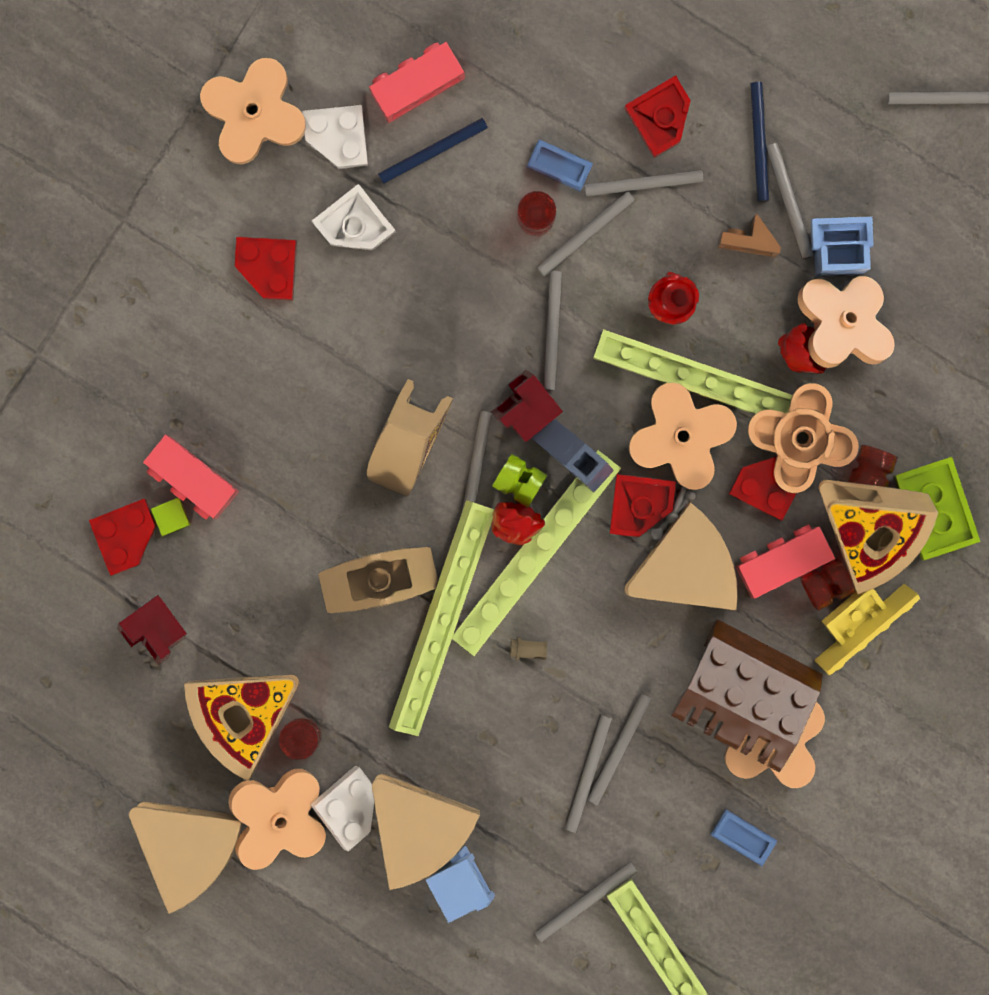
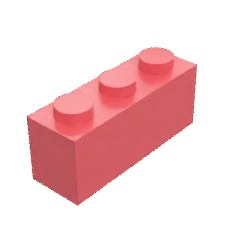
(416, 81)
(190, 478)
(784, 560)

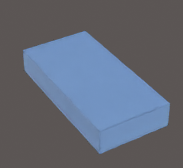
(559, 165)
(743, 837)

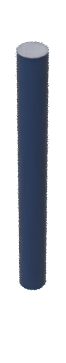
(759, 141)
(433, 150)

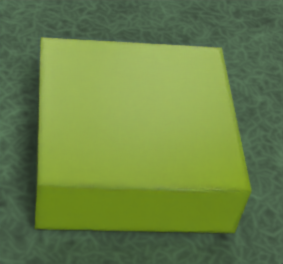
(170, 517)

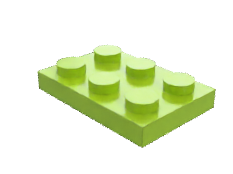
(954, 521)

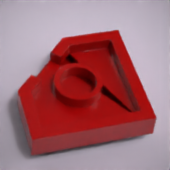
(660, 115)
(267, 265)
(758, 488)
(640, 504)
(124, 535)

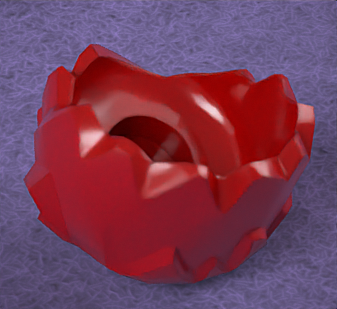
(673, 299)
(795, 350)
(515, 523)

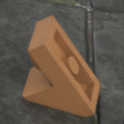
(759, 241)

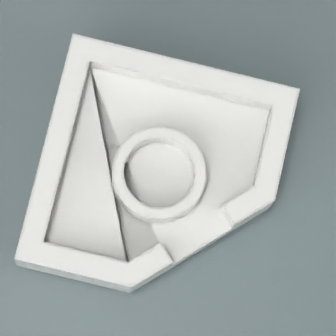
(338, 135)
(354, 222)
(347, 808)

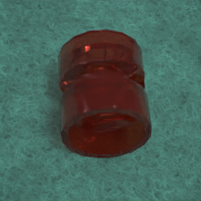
(536, 213)
(873, 467)
(828, 584)
(300, 738)

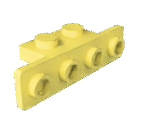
(860, 621)

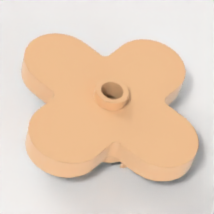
(273, 121)
(845, 321)
(660, 442)
(825, 445)
(798, 768)
(264, 832)

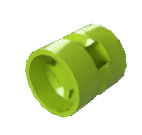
(508, 479)

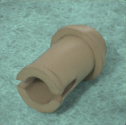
(528, 649)

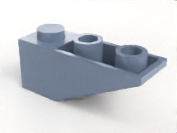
(573, 454)

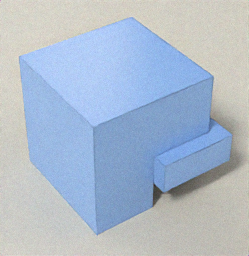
(841, 245)
(460, 886)

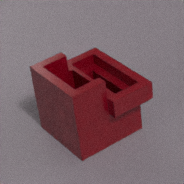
(528, 407)
(154, 627)

